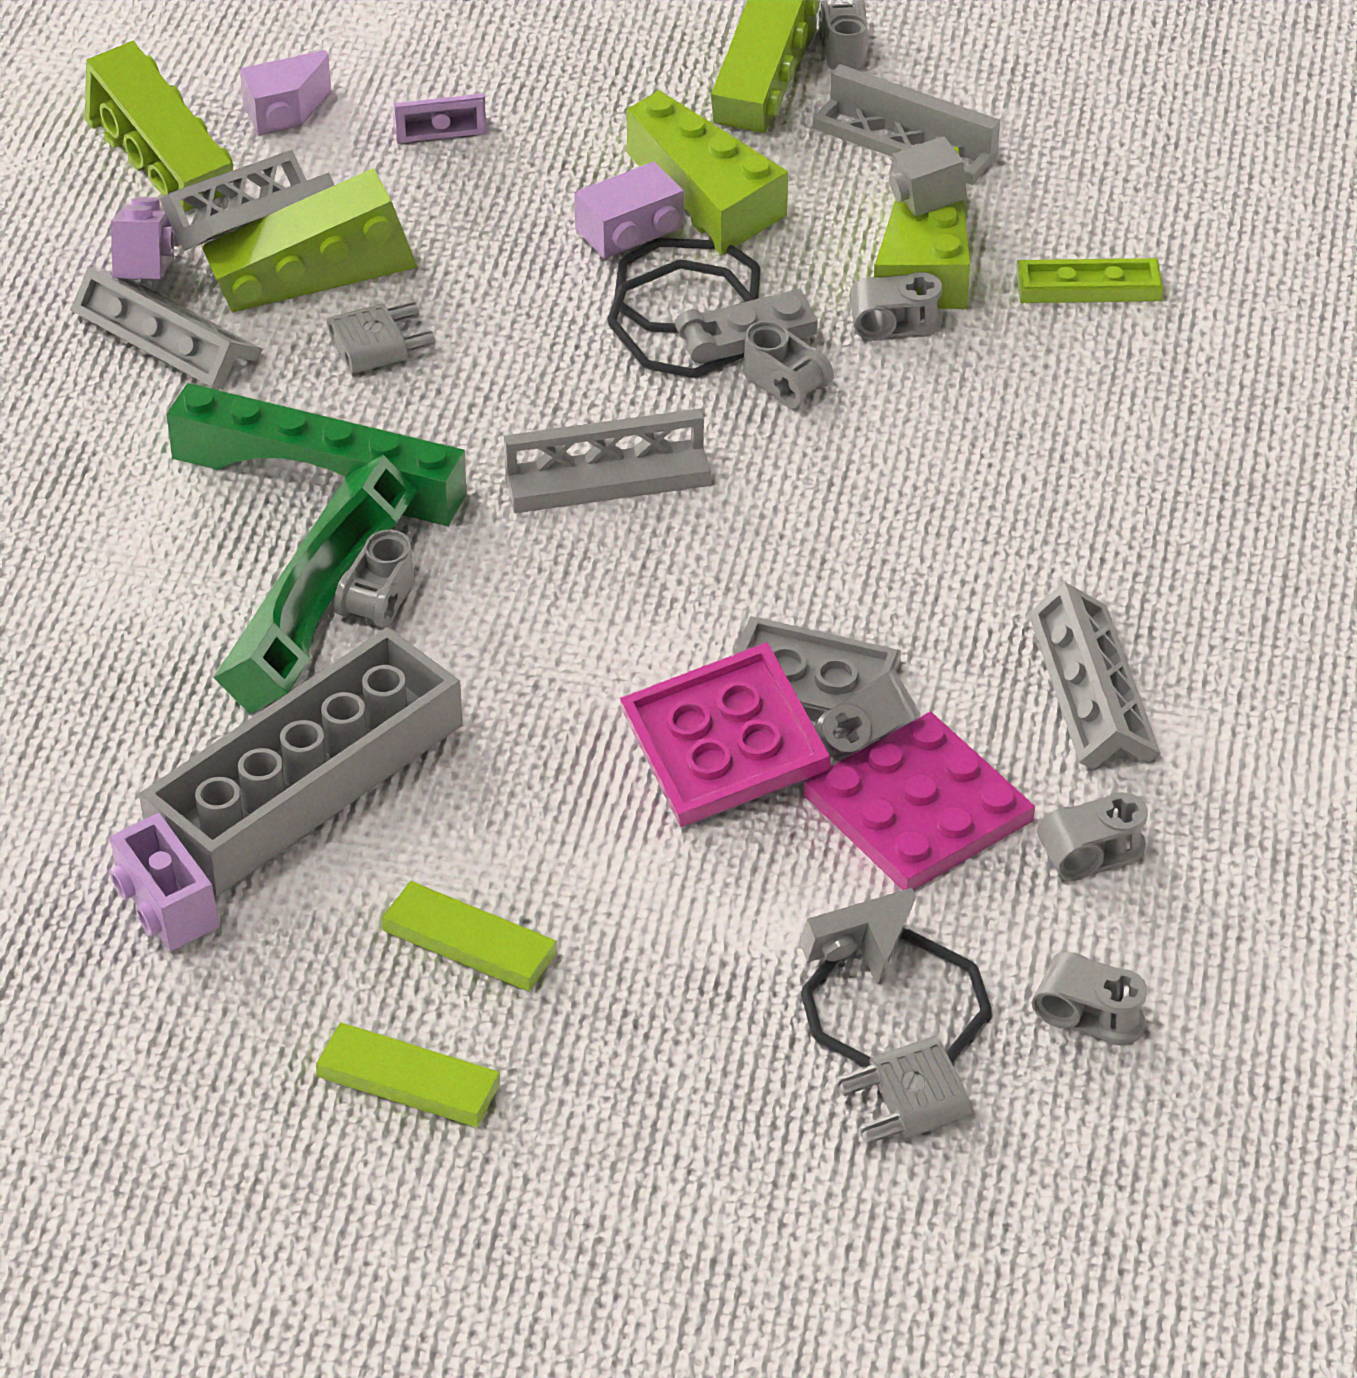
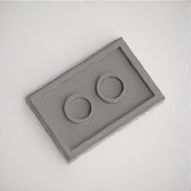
(818, 664)

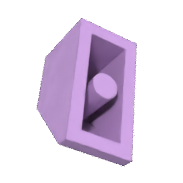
(285, 90)

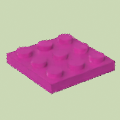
(725, 734)
(919, 801)

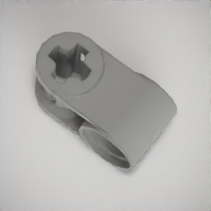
(844, 33)
(893, 309)
(780, 363)
(377, 579)
(871, 713)
(1090, 840)
(1087, 995)

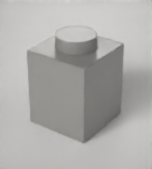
(928, 176)

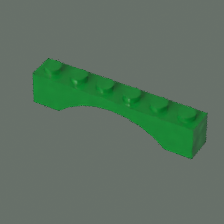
(227, 428)
(279, 635)

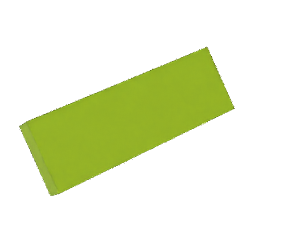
(1089, 280)
(469, 935)
(408, 1074)

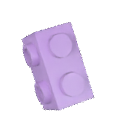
(629, 209)
(142, 240)
(163, 882)

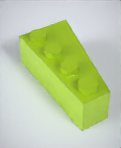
(762, 61)
(150, 121)
(725, 182)
(931, 245)
(312, 246)

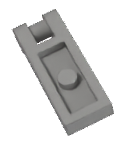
(732, 322)

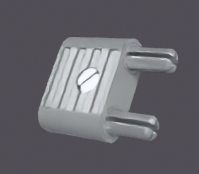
(372, 339)
(916, 1087)

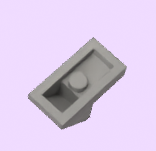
(868, 925)

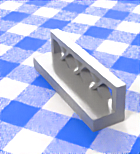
(908, 114)
(242, 208)
(161, 327)
(605, 469)
(1091, 677)

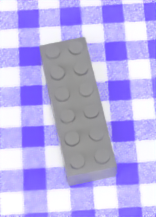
(306, 757)

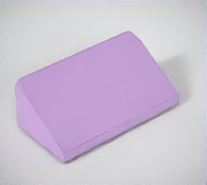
(439, 118)

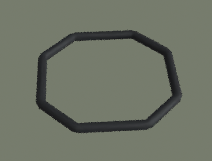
(678, 243)
(657, 273)
(927, 944)

